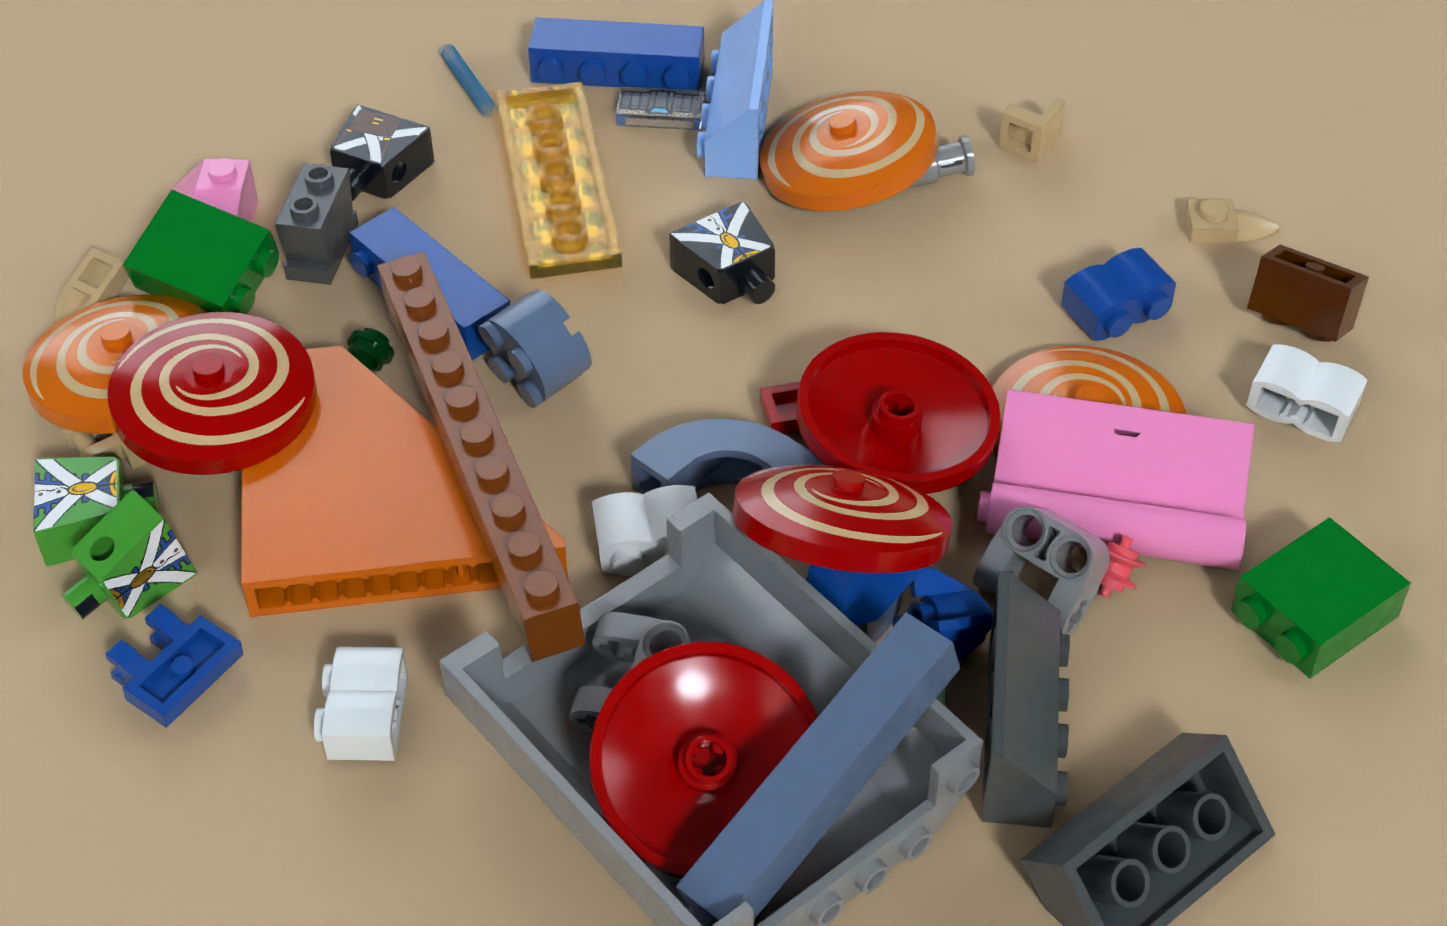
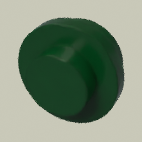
(370, 348)

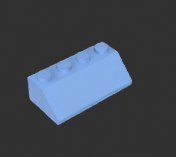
(738, 97)

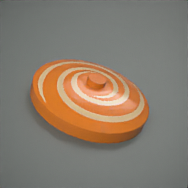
(849, 150)
(75, 357)
(1091, 376)

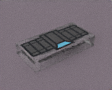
(660, 108)

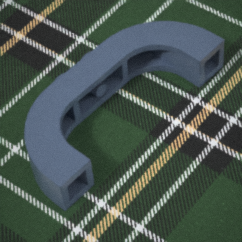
(720, 454)

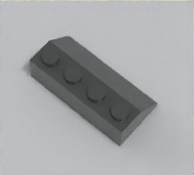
(1024, 708)
(1152, 839)

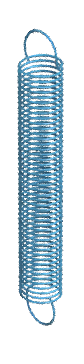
(483, 99)

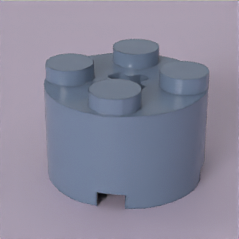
(535, 347)

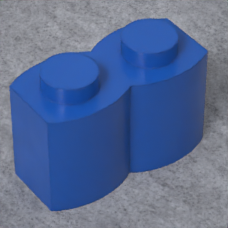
(1117, 294)

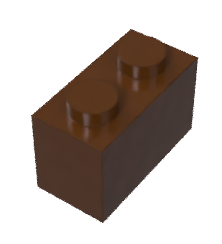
(1307, 293)

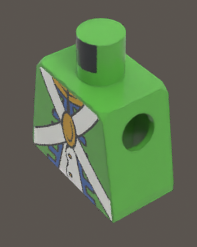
(74, 497)
(127, 561)

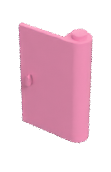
(1126, 472)

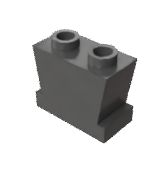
(317, 223)

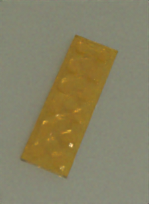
(558, 181)

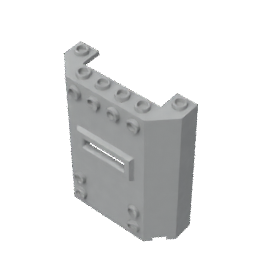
(742, 596)

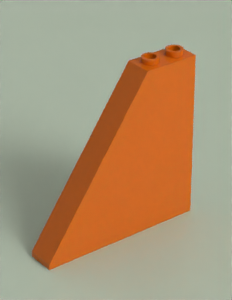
(359, 505)

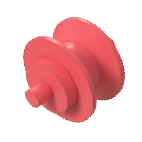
(1122, 562)

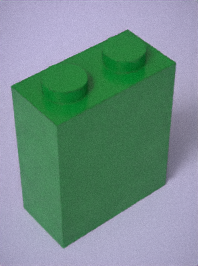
(202, 256)
(1319, 597)

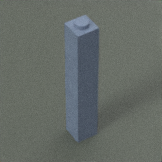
(821, 773)

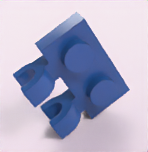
(183, 670)

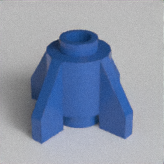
(950, 610)

